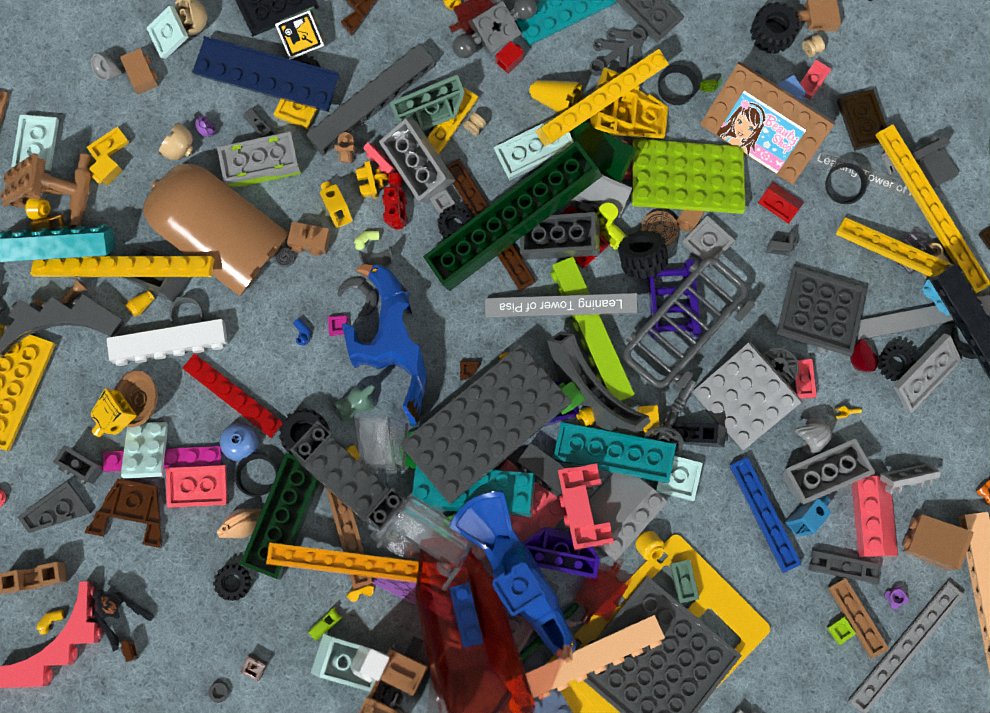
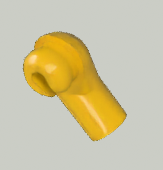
(47, 619)

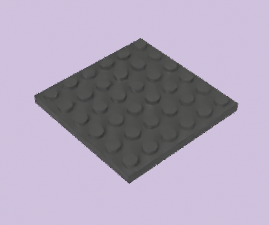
(669, 676)

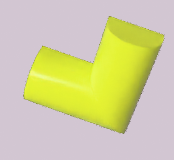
(611, 232)

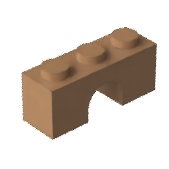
(34, 578)

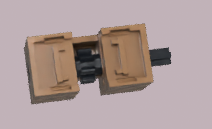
(400, 674)

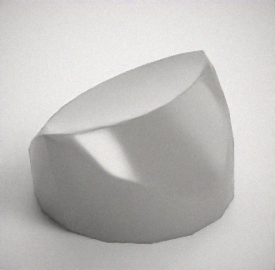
(104, 67)

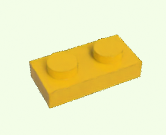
(108, 144)

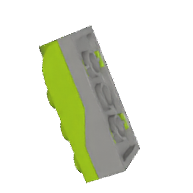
(259, 160)

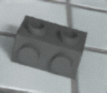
(77, 464)

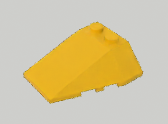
(631, 114)

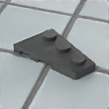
(55, 508)

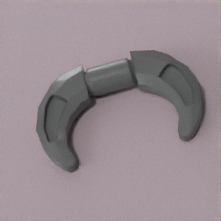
(371, 297)

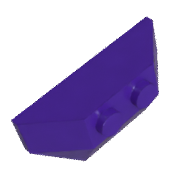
(555, 551)

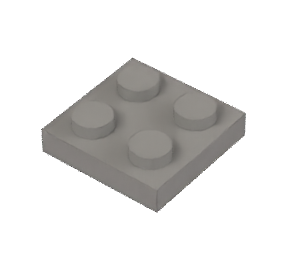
(708, 240)

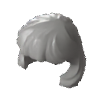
(816, 436)

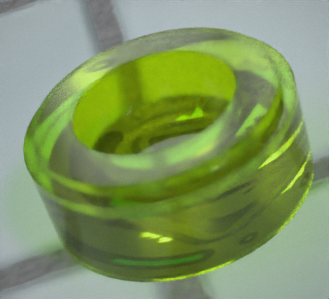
(709, 85)

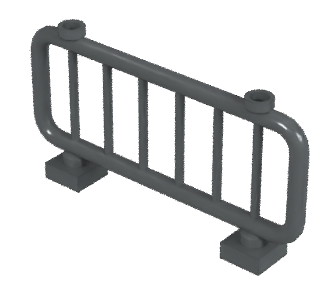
(675, 374)

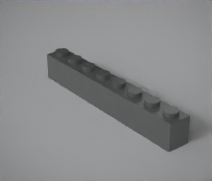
(371, 99)

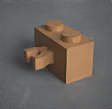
(308, 238)

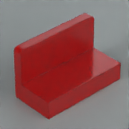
(780, 202)

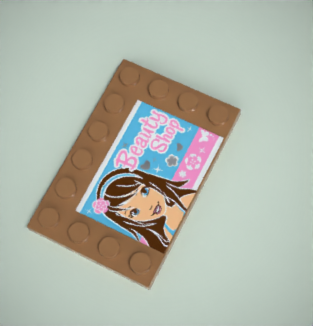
(767, 123)

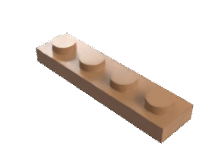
(858, 618)

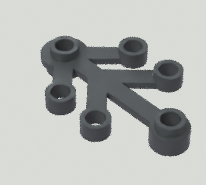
(618, 49)

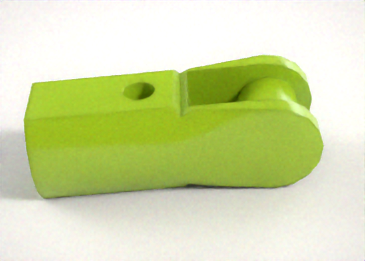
(322, 625)

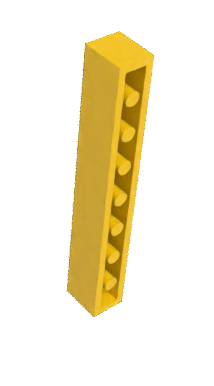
(601, 97)

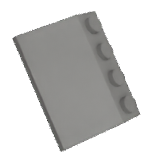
(628, 507)

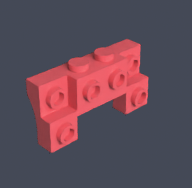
(578, 510)

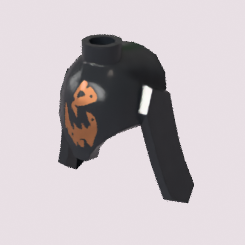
(108, 605)

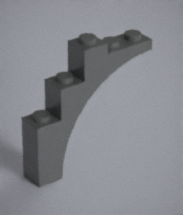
(53, 313)
(606, 408)

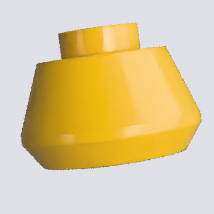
(37, 208)

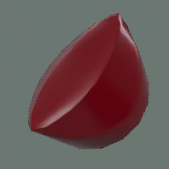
(864, 357)

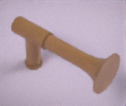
(78, 287)

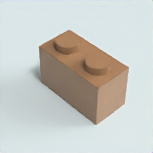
(139, 71)

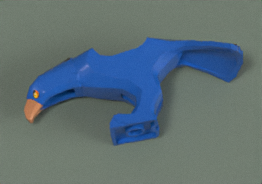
(392, 341)
(516, 574)

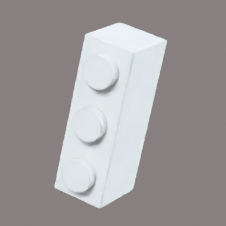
(369, 664)

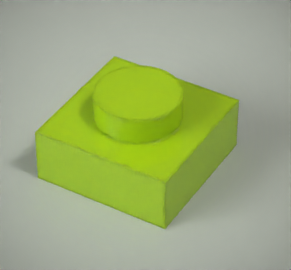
(841, 630)

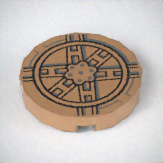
(661, 223)

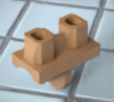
(345, 147)

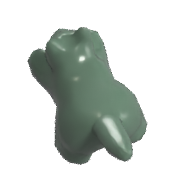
(357, 400)

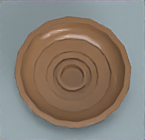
(141, 395)

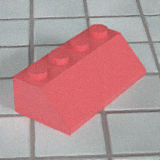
(874, 518)

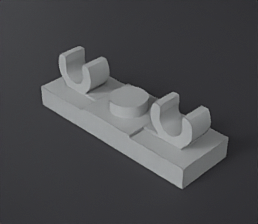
(909, 476)

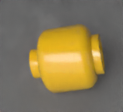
(649, 545)

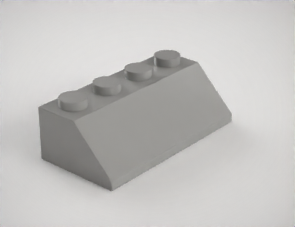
(605, 191)
(827, 472)

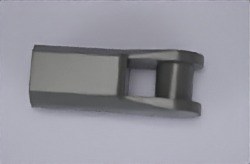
(257, 122)

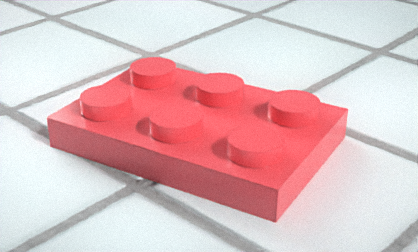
(196, 486)

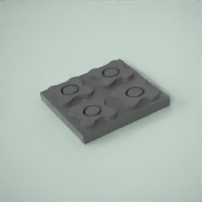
(821, 311)

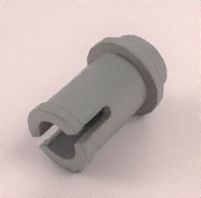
(888, 164)

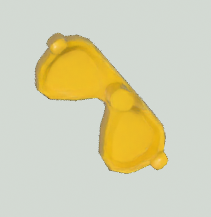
(354, 594)

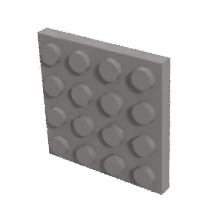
(747, 396)

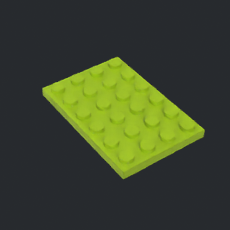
(688, 176)

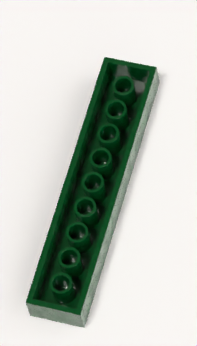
(512, 216)

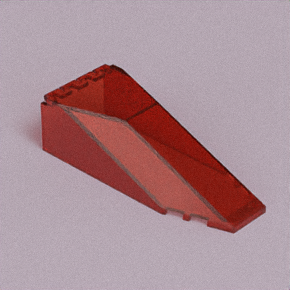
(474, 677)

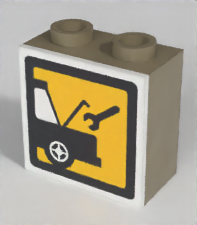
(300, 35)

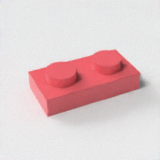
(814, 78)
(377, 155)
(805, 381)

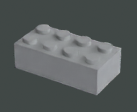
(416, 160)

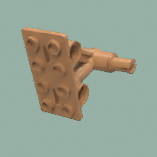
(30, 180)

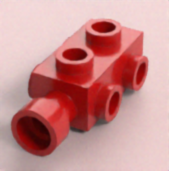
(391, 199)

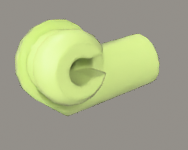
(362, 238)

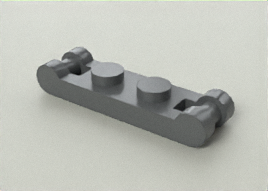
(845, 567)

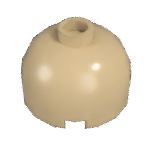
(191, 15)
(177, 143)

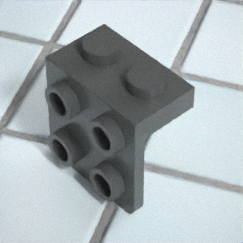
(935, 162)

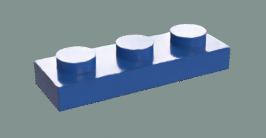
(465, 615)

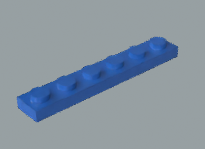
(765, 515)

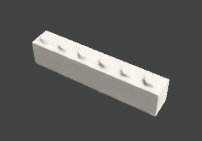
(167, 341)

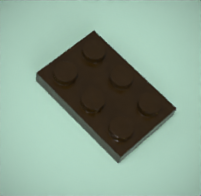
(862, 118)

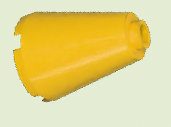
(556, 94)

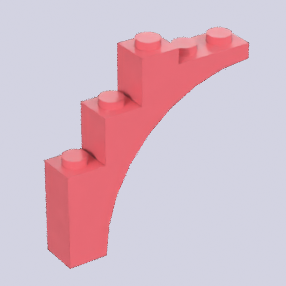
(62, 651)

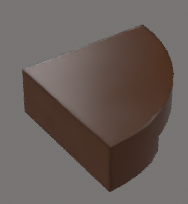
(468, 369)

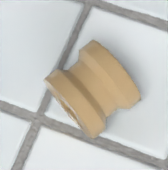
(813, 45)
(474, 124)

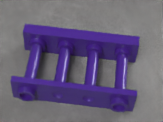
(692, 301)

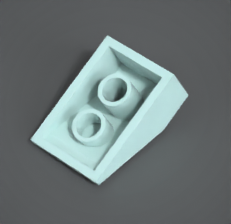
(334, 662)

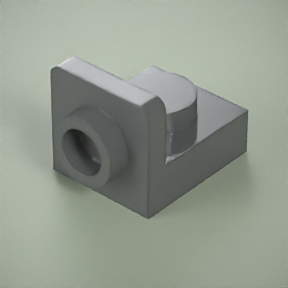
(780, 247)

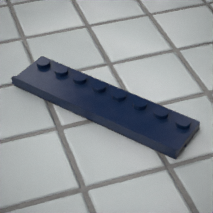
(266, 74)

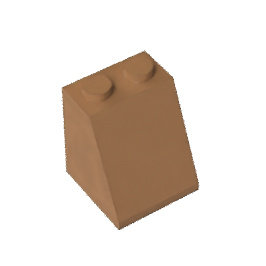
(937, 542)

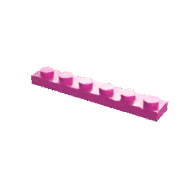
(173, 458)

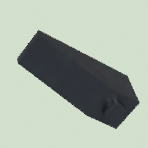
(701, 434)

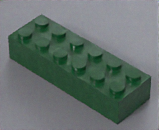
(281, 515)

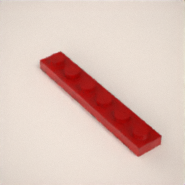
(233, 395)

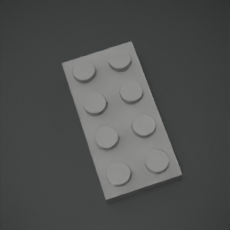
(927, 373)

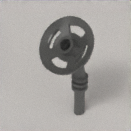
(665, 431)

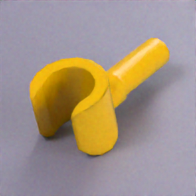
(845, 411)

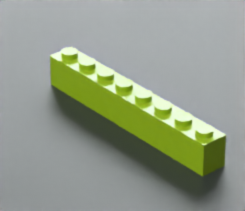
(593, 333)

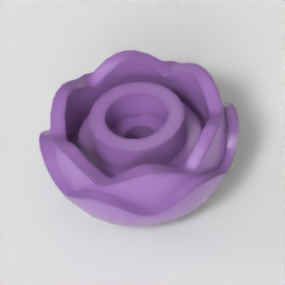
(205, 127)

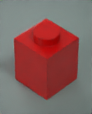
(509, 57)

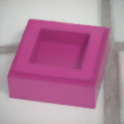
(335, 324)

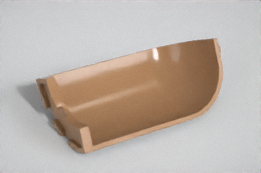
(213, 220)

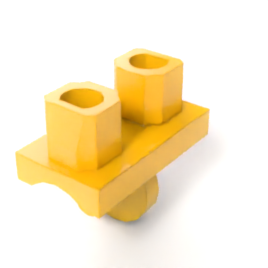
(366, 173)

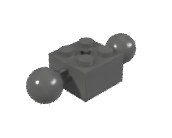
(482, 24)

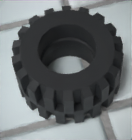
(770, 40)
(643, 254)
(294, 421)

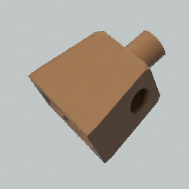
(820, 15)

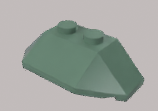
(431, 104)

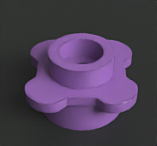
(902, 598)

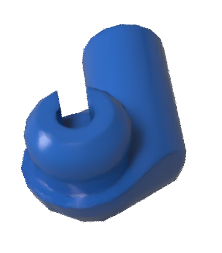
(304, 332)

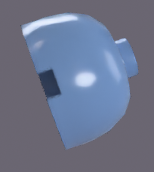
(247, 444)

